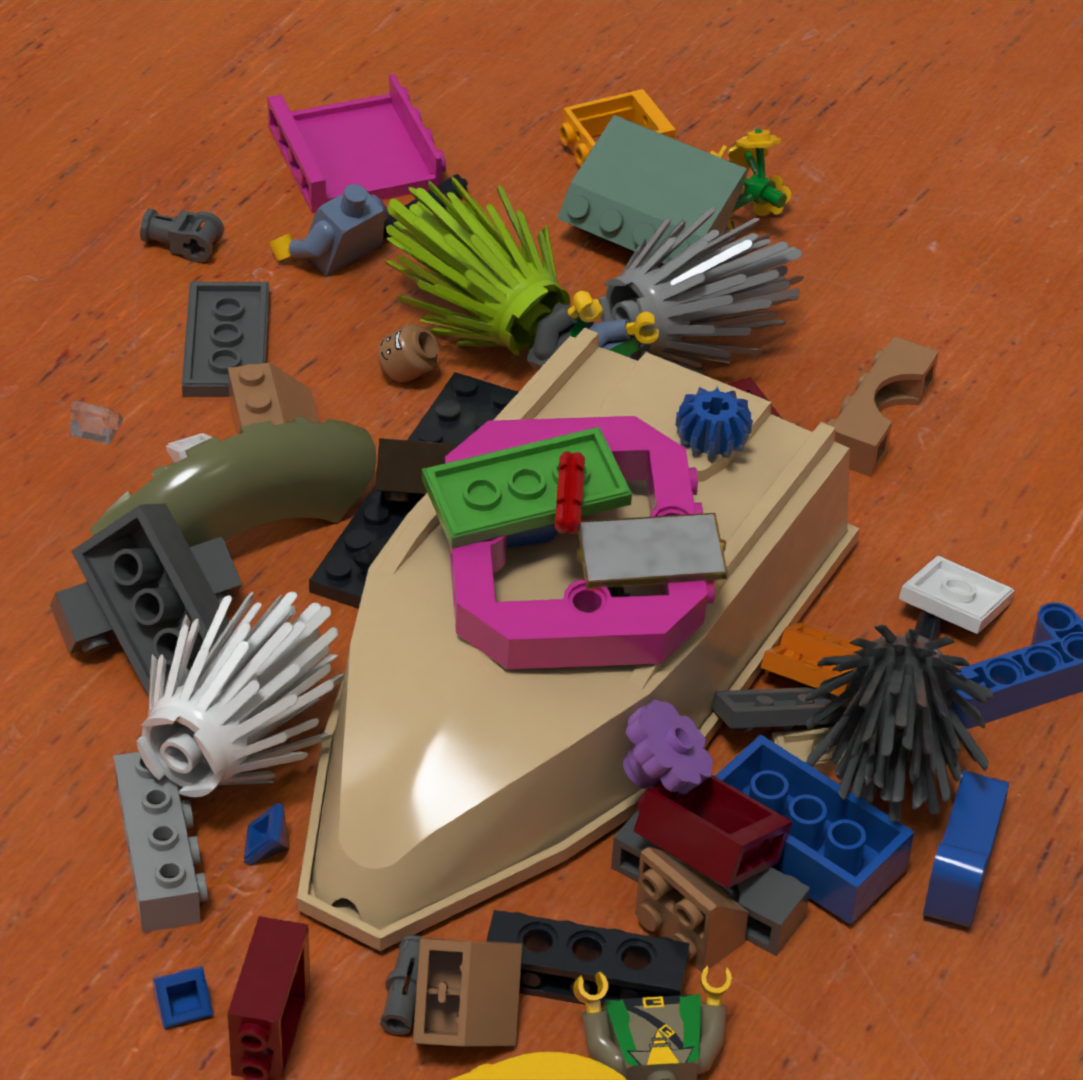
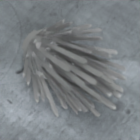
(695, 290)

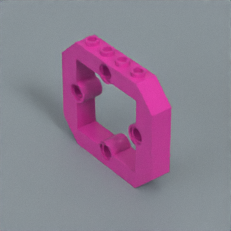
(587, 623)

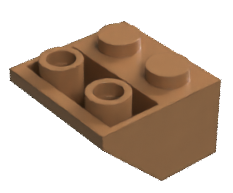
(688, 908)
(467, 992)

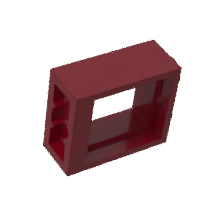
(713, 829)
(269, 999)

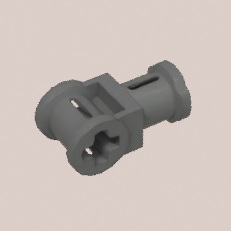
(183, 232)

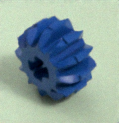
(713, 422)

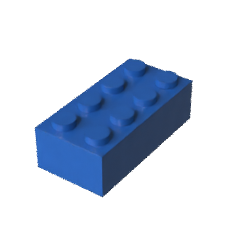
(835, 845)

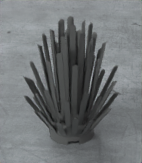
(904, 704)

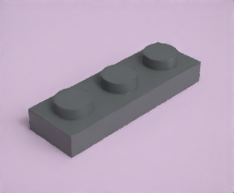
(772, 708)

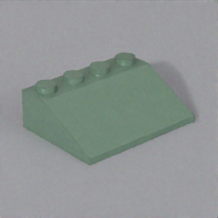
(643, 178)

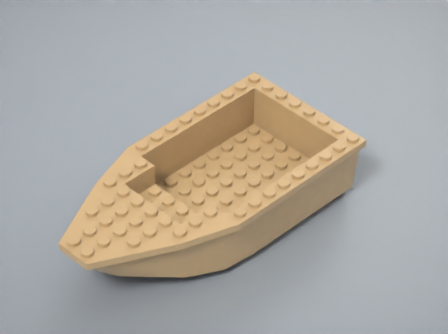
(480, 775)

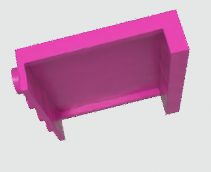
(358, 142)

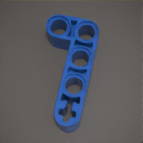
(1032, 674)
(965, 849)

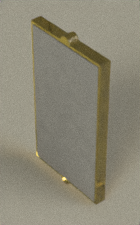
(651, 550)

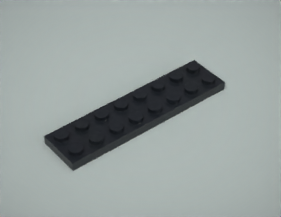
(451, 419)

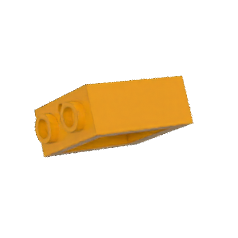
(591, 118)

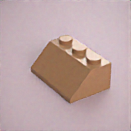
(267, 394)

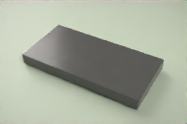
(223, 331)

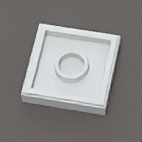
(957, 594)

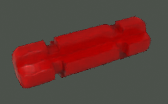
(569, 492)

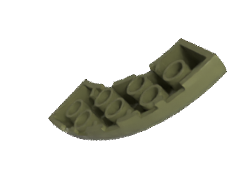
(259, 479)

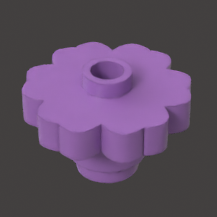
(665, 749)

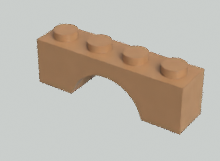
(897, 377)

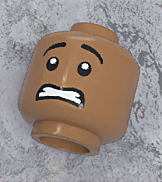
(408, 353)

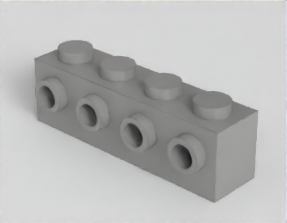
(159, 846)

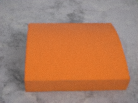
(802, 650)

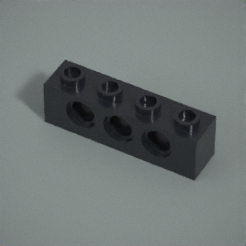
(563, 951)

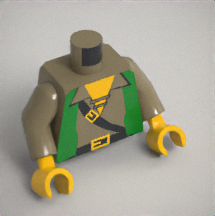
(655, 1034)

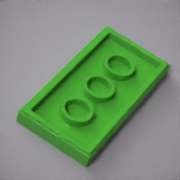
(518, 487)

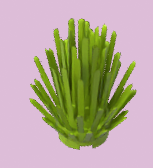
(482, 261)

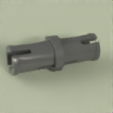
(399, 1007)

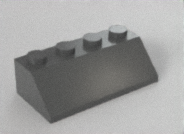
(148, 585)

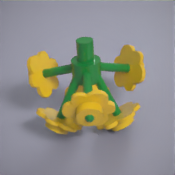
(765, 192)

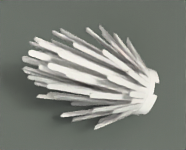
(218, 711)

